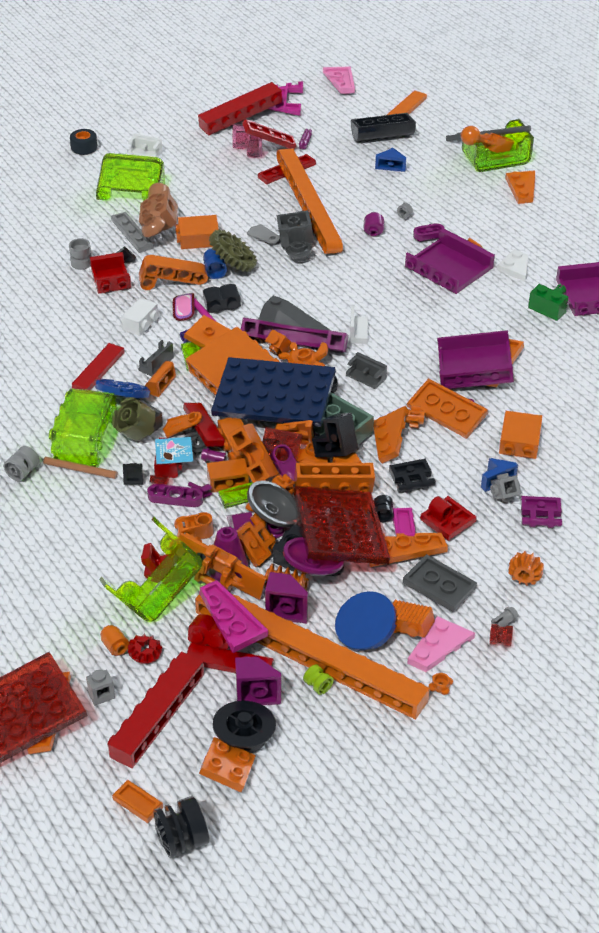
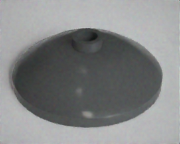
(273, 504)

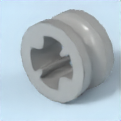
(408, 210)

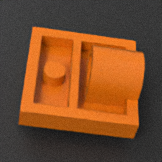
(227, 764)

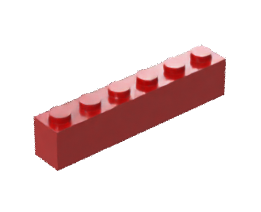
(240, 108)
(155, 709)

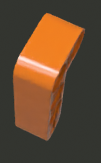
(170, 269)

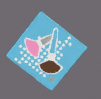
(173, 450)

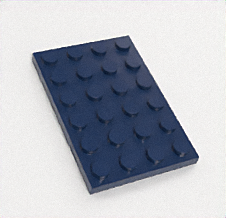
(273, 391)

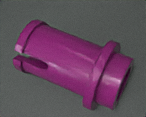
(212, 456)

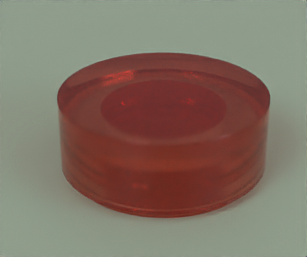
(159, 479)

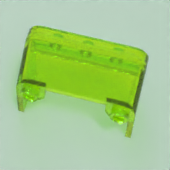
(164, 583)

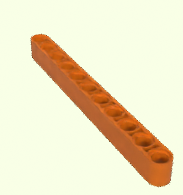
(309, 200)

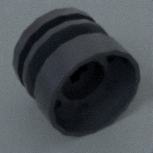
(181, 826)

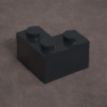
(338, 437)

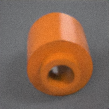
(114, 640)

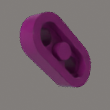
(427, 232)

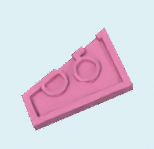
(341, 78)
(438, 643)

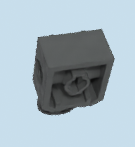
(296, 234)

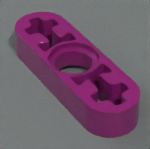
(162, 489)

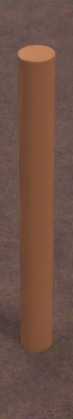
(80, 467)

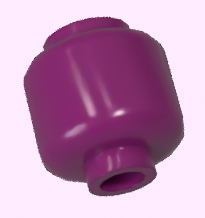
(373, 223)

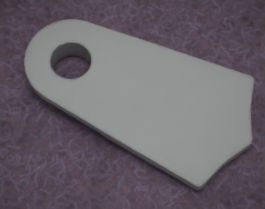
(262, 233)

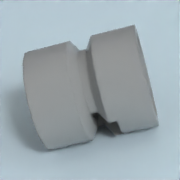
(80, 253)
(21, 463)

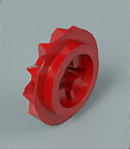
(149, 654)

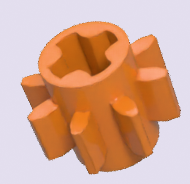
(415, 417)
(285, 482)

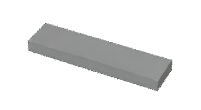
(132, 232)

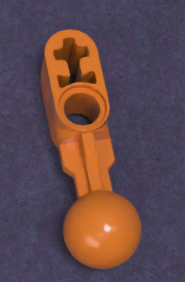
(495, 142)

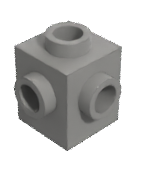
(505, 487)

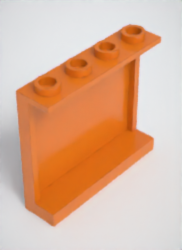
(211, 360)

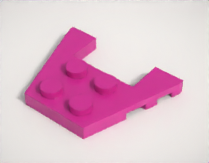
(291, 108)

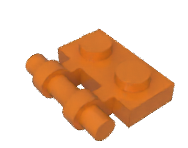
(252, 543)

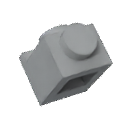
(97, 681)

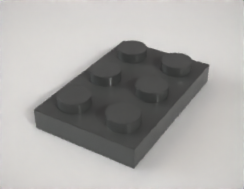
(439, 583)

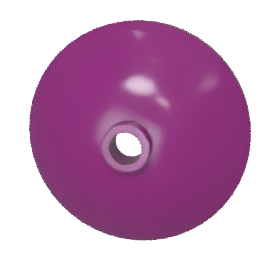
(296, 556)

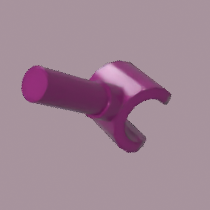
(205, 489)

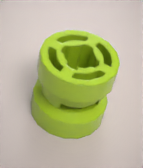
(320, 681)

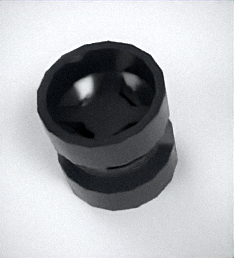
(384, 507)

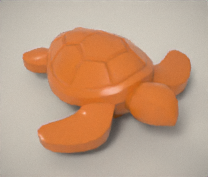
(305, 355)

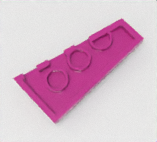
(232, 618)

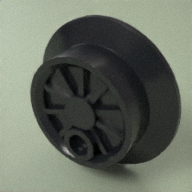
(244, 725)

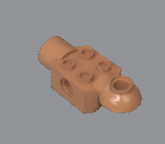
(158, 210)

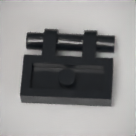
(410, 471)

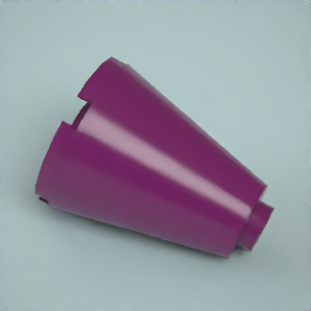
(229, 541)

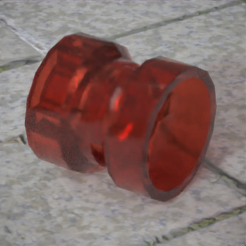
(501, 635)

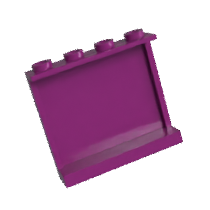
(451, 262)
(581, 287)
(475, 359)

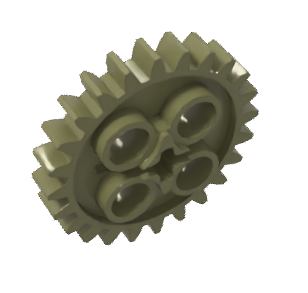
(233, 250)

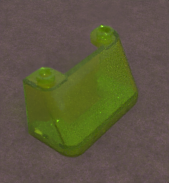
(128, 174)

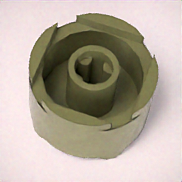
(134, 419)

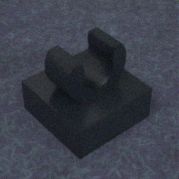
(132, 473)

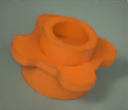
(437, 680)

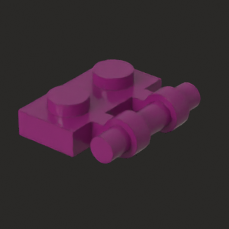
(541, 506)

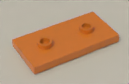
(205, 331)
(448, 408)

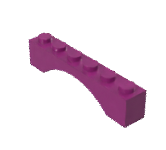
(301, 336)

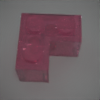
(243, 140)

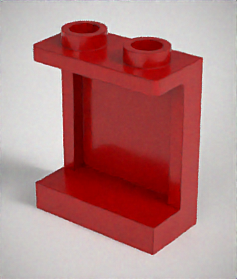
(110, 272)

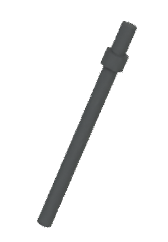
(520, 129)

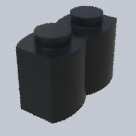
(221, 298)

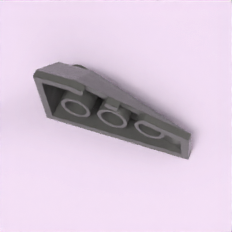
(283, 312)

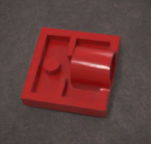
(447, 517)

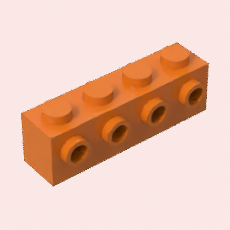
(336, 476)

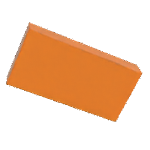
(137, 801)

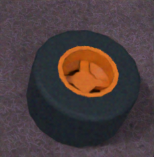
(83, 141)

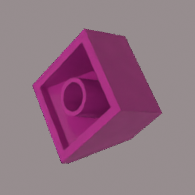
(286, 598)
(257, 681)

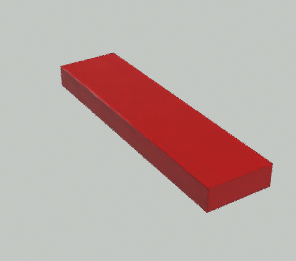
(269, 134)
(276, 173)
(98, 367)
(206, 428)
(221, 658)

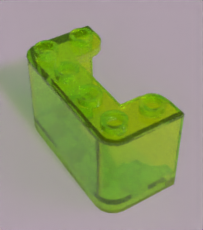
(486, 160)
(81, 426)

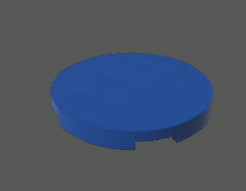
(121, 388)
(365, 621)

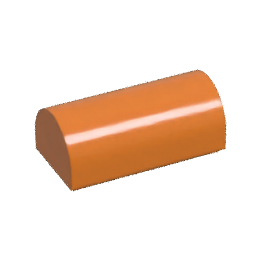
(161, 378)

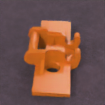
(227, 564)

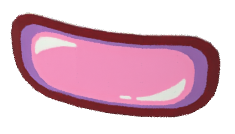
(183, 307)

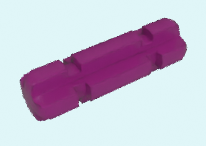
(305, 139)

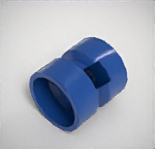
(214, 266)

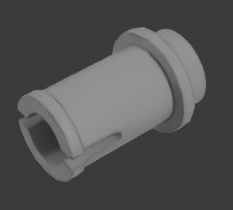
(508, 616)

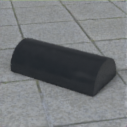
(382, 126)

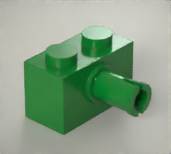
(548, 301)

